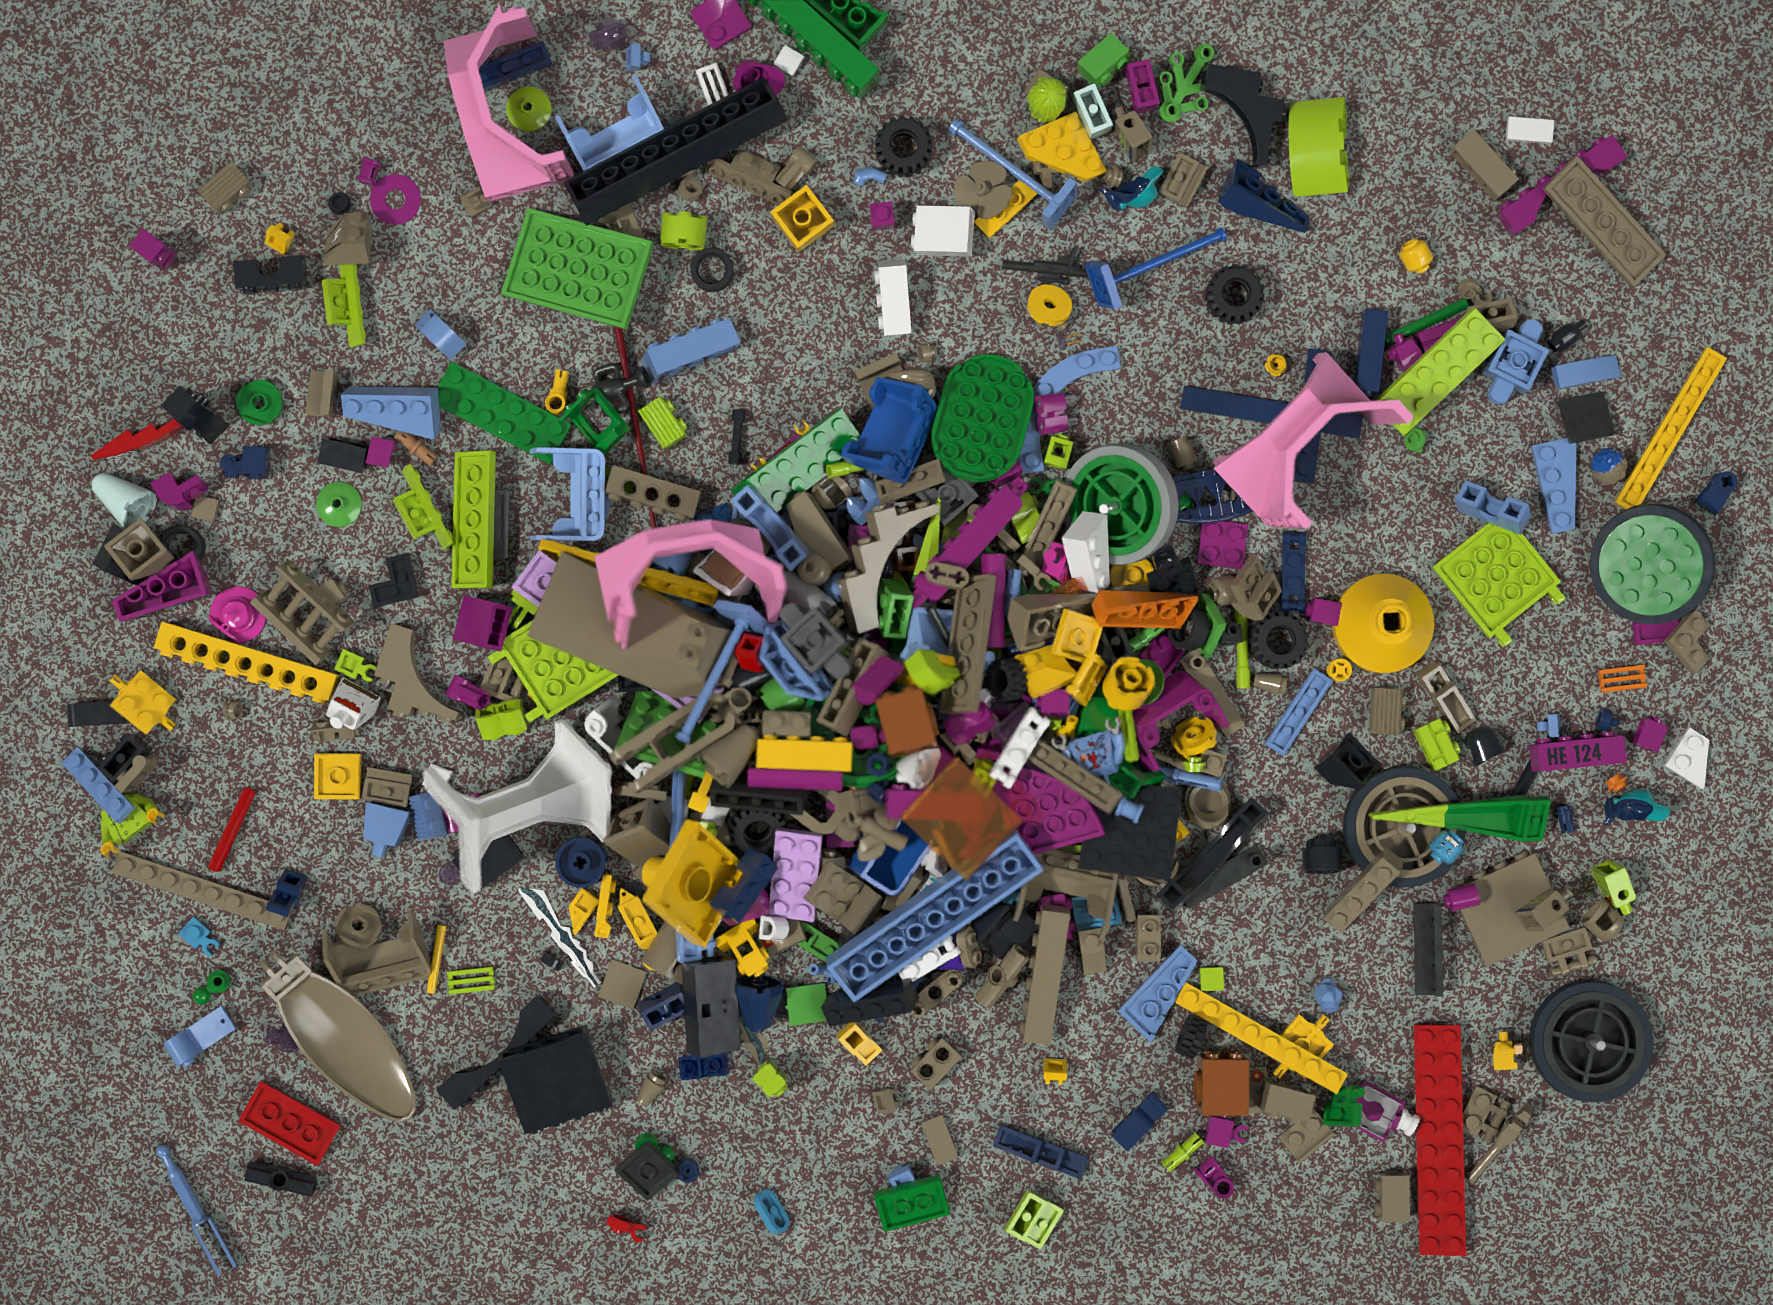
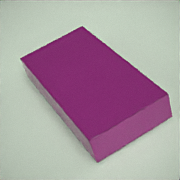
(1652, 632)

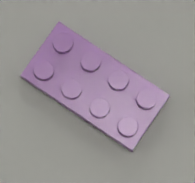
(798, 860)

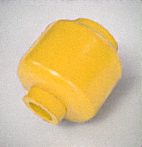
(1416, 255)

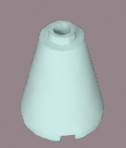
(123, 499)

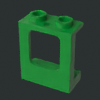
(611, 435)
(1134, 778)

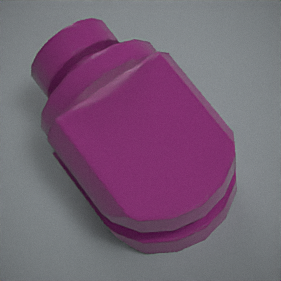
(866, 737)

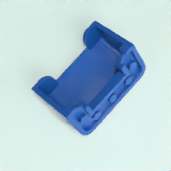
(893, 431)

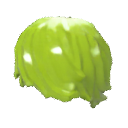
(1047, 99)

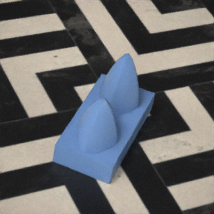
(858, 507)

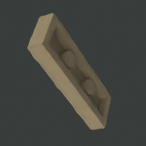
(920, 479)

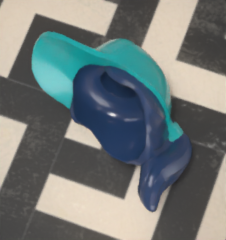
(1136, 193)
(1635, 804)

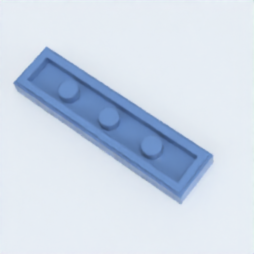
(1298, 712)

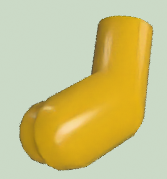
(1068, 728)

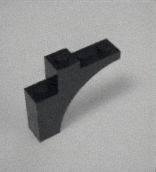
(1258, 113)

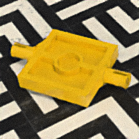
(142, 702)
(1307, 1037)

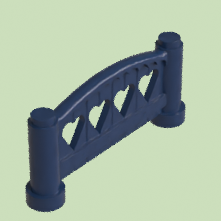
(1194, 485)

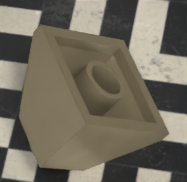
(139, 551)

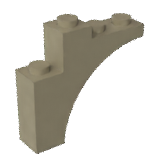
(410, 692)

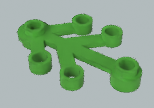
(1183, 85)

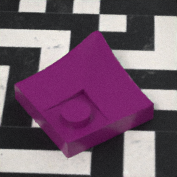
(720, 21)

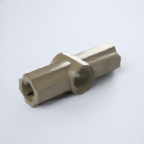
(1002, 976)

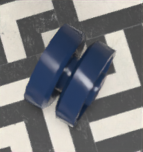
(568, 862)

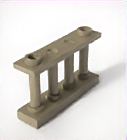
(289, 626)

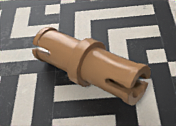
(416, 447)

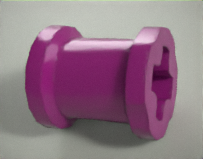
(368, 172)

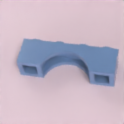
(768, 521)

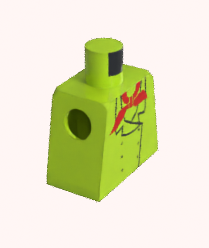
(1614, 885)

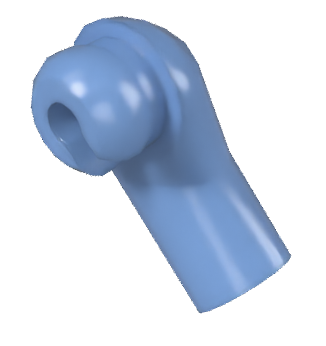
(869, 173)

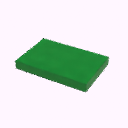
(911, 1203)

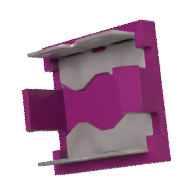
(1379, 1111)

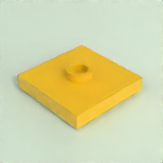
(1076, 635)
(337, 776)

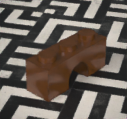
(904, 554)

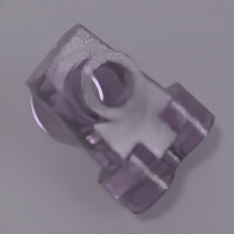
(275, 1036)

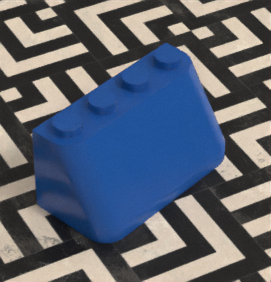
(894, 867)

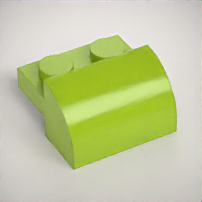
(1033, 1219)

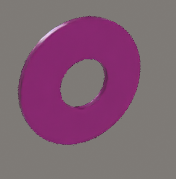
(400, 215)

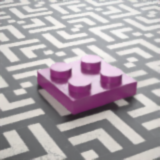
(1222, 544)

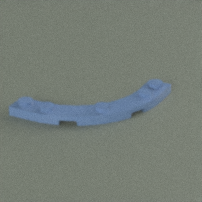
(1052, 382)

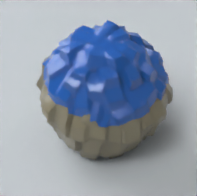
(1608, 466)

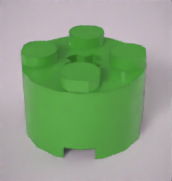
(777, 699)

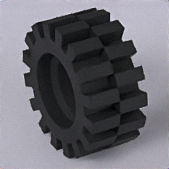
(1015, 676)
(1191, 1036)

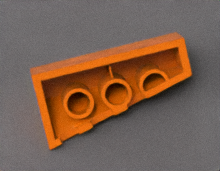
(1142, 609)

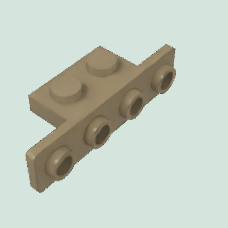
(751, 175)

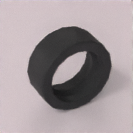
(711, 252)
(196, 536)
(1198, 633)

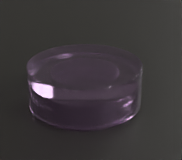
(449, 874)

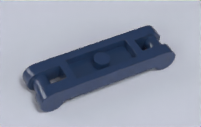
(1293, 572)

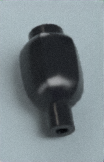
(1566, 336)

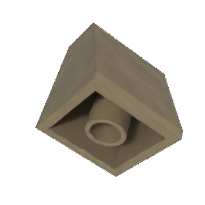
(639, 832)

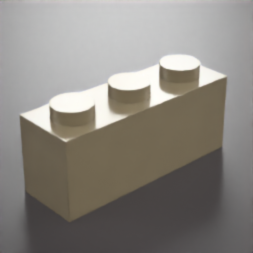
(1484, 164)

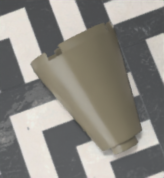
(729, 754)

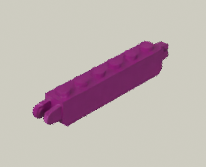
(973, 538)

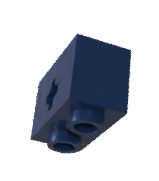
(662, 1006)

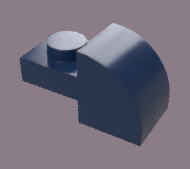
(287, 893)

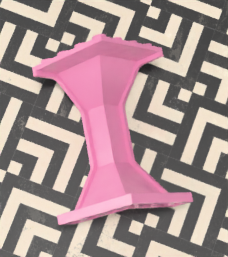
(500, 159)
(1265, 465)
(625, 564)

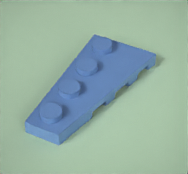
(1557, 480)
(1153, 999)

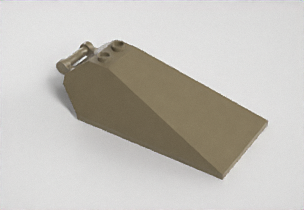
(667, 642)

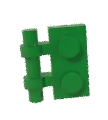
(1344, 1114)

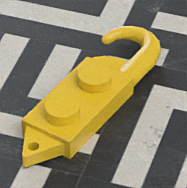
(637, 920)

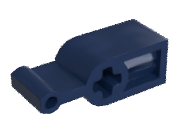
(1139, 1121)

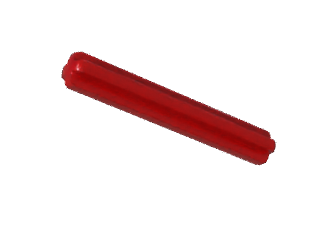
(231, 829)

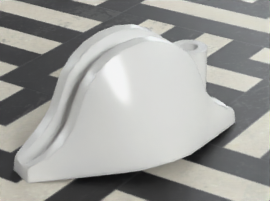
(918, 767)

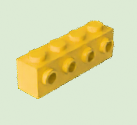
(804, 755)

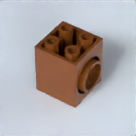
(907, 721)
(1222, 1084)

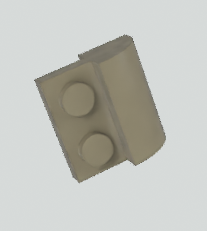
(1254, 590)

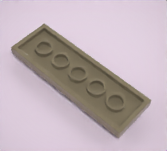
(1604, 221)
(969, 643)

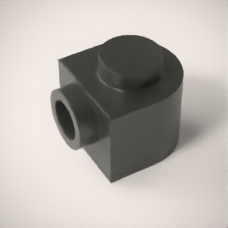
(1231, 635)

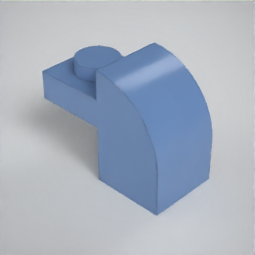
(440, 334)

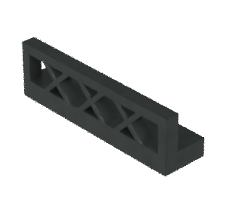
(1428, 949)

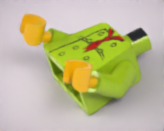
(140, 818)

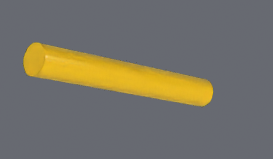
(436, 958)

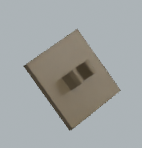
(621, 221)

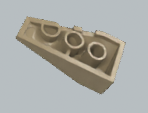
(1037, 616)

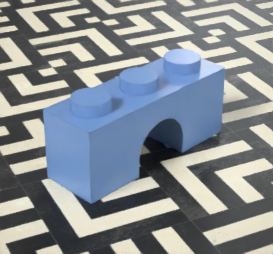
(1507, 514)

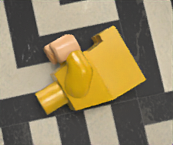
(1504, 1053)

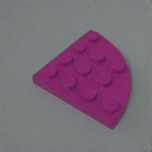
(1048, 810)

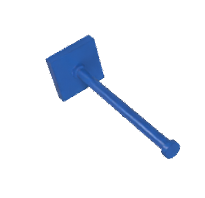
(1105, 284)

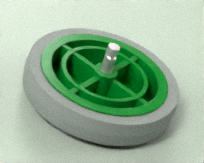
(1133, 493)

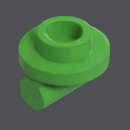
(1415, 440)

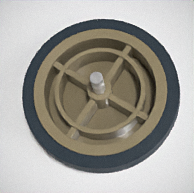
(1397, 790)

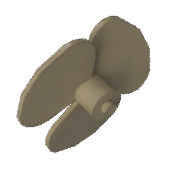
(979, 194)

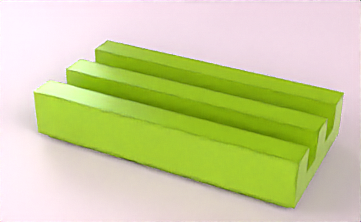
(451, 982)

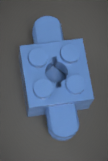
(1515, 362)

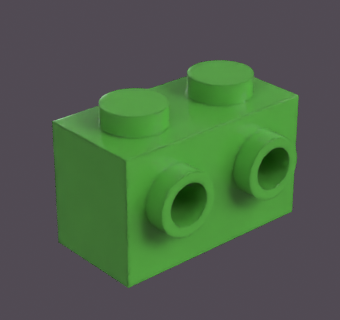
(1104, 61)

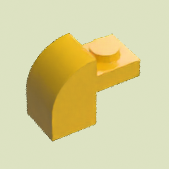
(858, 1042)

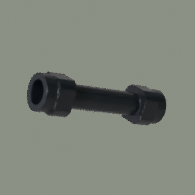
(738, 418)

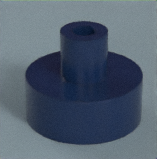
(1605, 719)
(877, 792)

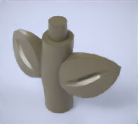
(879, 834)

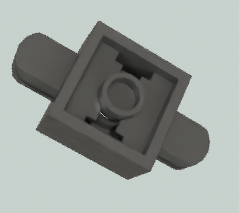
(954, 496)
(815, 640)

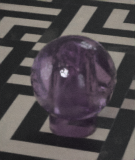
(608, 35)

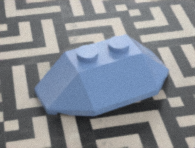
(788, 669)

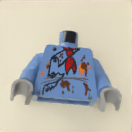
(1098, 752)

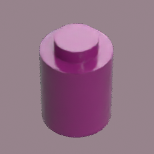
(1461, 897)

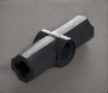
(266, 1175)

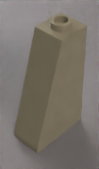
(817, 531)

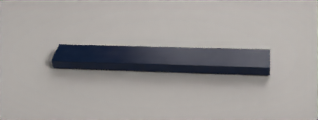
(1259, 410)

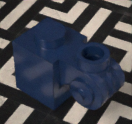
(254, 463)

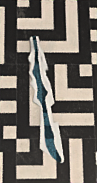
(562, 935)

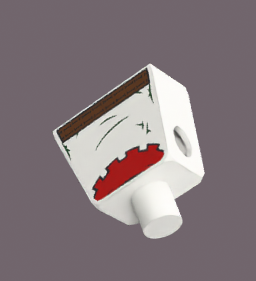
(351, 705)

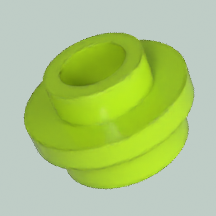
(1194, 764)

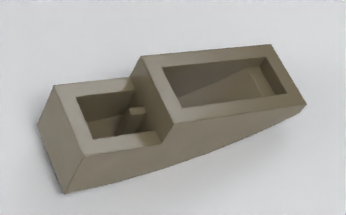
(1445, 696)

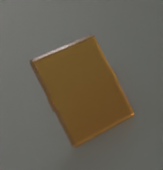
(961, 818)

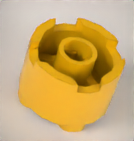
(1128, 684)

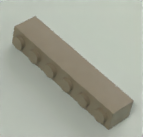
(1046, 974)

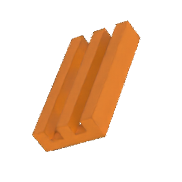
(1641, 676)

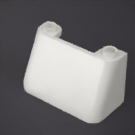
(603, 728)

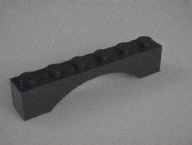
(1205, 864)
(463, 1084)

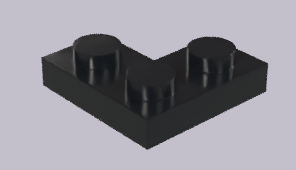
(401, 584)

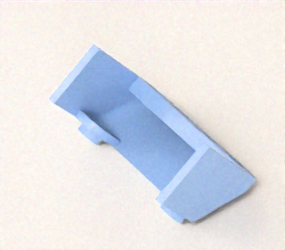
(617, 137)
(586, 494)

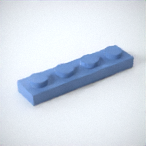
(98, 785)

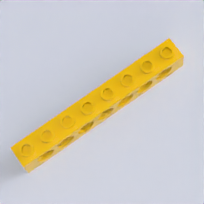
(170, 634)

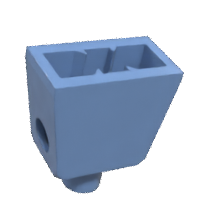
(384, 826)

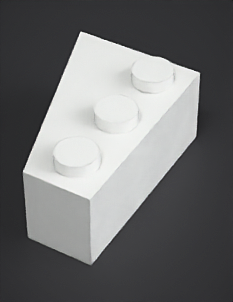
(893, 297)

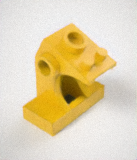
(752, 963)

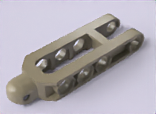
(729, 707)
(836, 824)

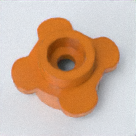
(1616, 783)

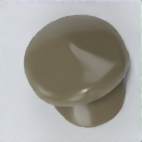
(1207, 807)

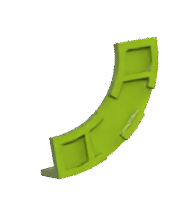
(1316, 147)

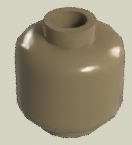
(814, 569)
(1220, 590)

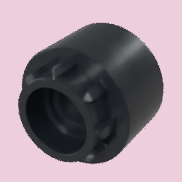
(1322, 856)

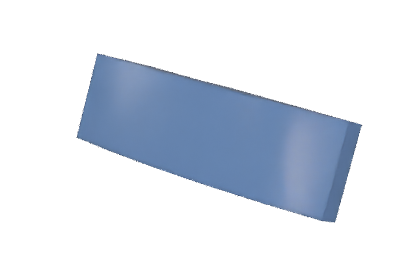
(1585, 372)

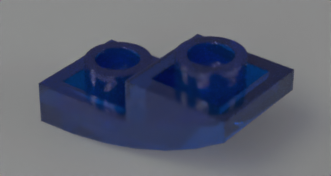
(698, 1068)

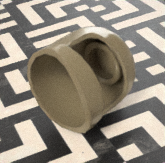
(830, 492)
(1603, 920)

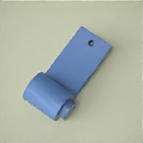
(199, 1037)

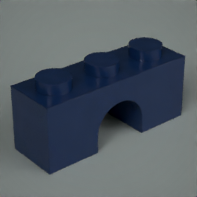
(736, 901)

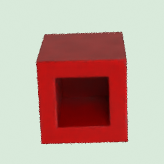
(749, 652)

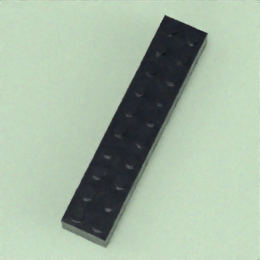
(675, 151)

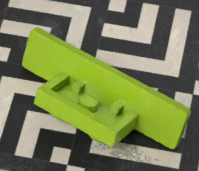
(344, 304)
(418, 511)

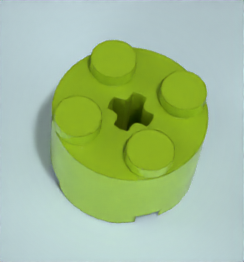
(683, 231)

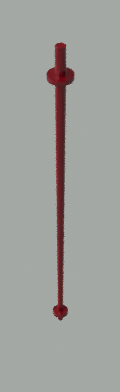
(633, 412)

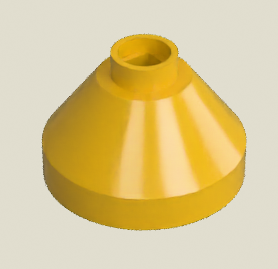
(1361, 623)

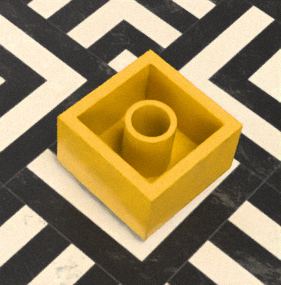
(802, 218)

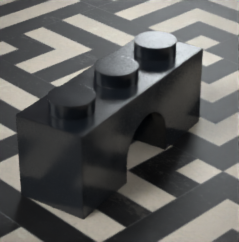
(290, 275)

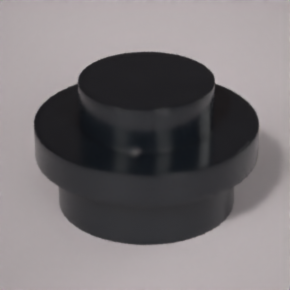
(339, 203)

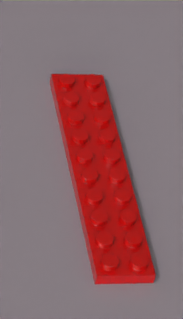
(1440, 1139)

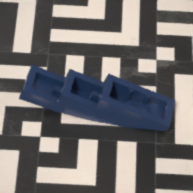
(1041, 1151)

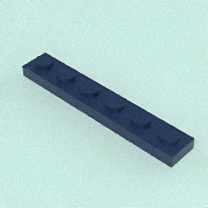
(1306, 458)

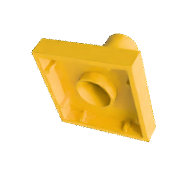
(689, 880)

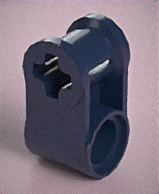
(1714, 494)

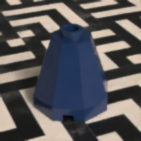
(759, 1000)

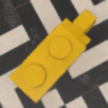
(605, 907)

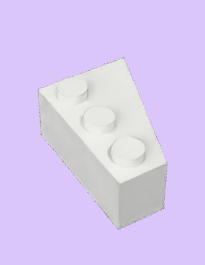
(1088, 551)

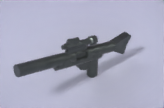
(1051, 270)

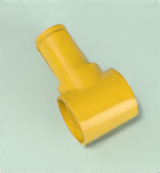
(558, 392)

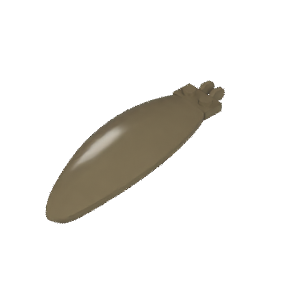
(340, 1038)

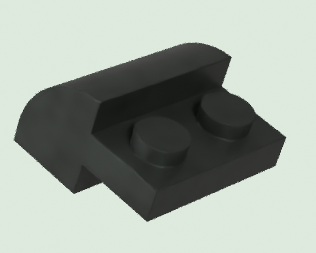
(1113, 646)

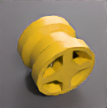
(1342, 667)

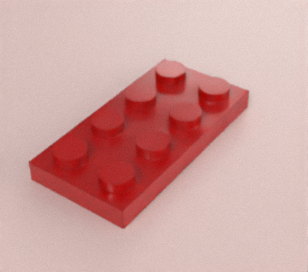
(289, 1122)

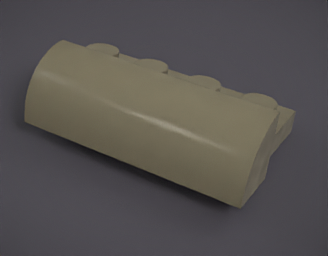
(663, 953)

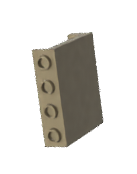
(1501, 893)

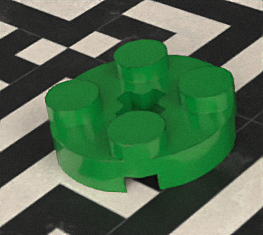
(248, 409)

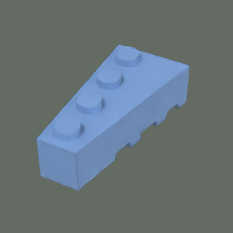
(690, 349)
(397, 408)

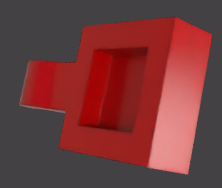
(619, 1224)

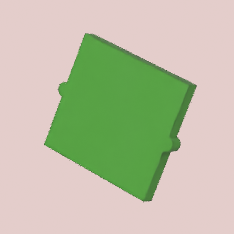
(805, 1004)

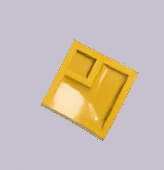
(1045, 671)

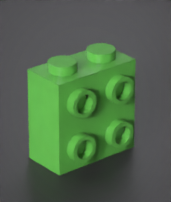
(893, 608)

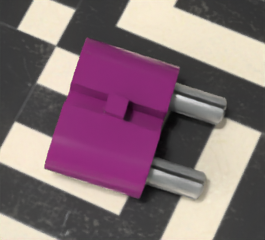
(1051, 413)

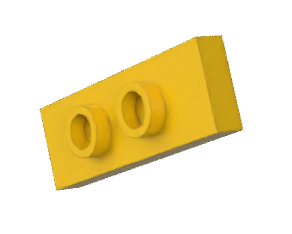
(1021, 197)

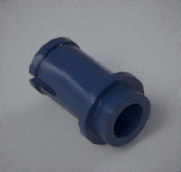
(1565, 818)

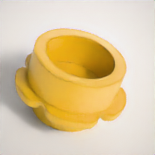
(1280, 360)

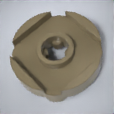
(353, 915)

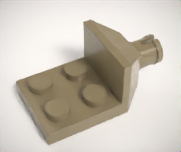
(845, 898)

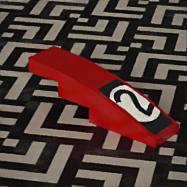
(130, 443)

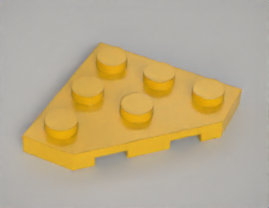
(1063, 148)

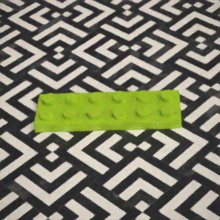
(1443, 366)
(473, 519)

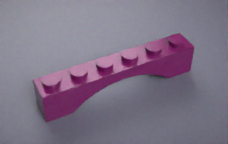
(1523, 211)

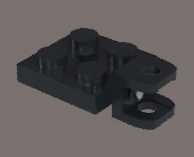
(1171, 569)

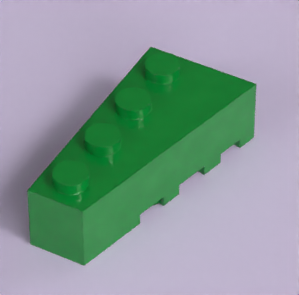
(852, 19)

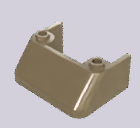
(1063, 876)
(382, 963)

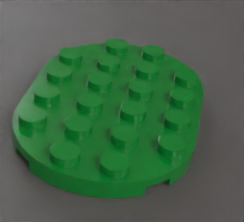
(982, 418)

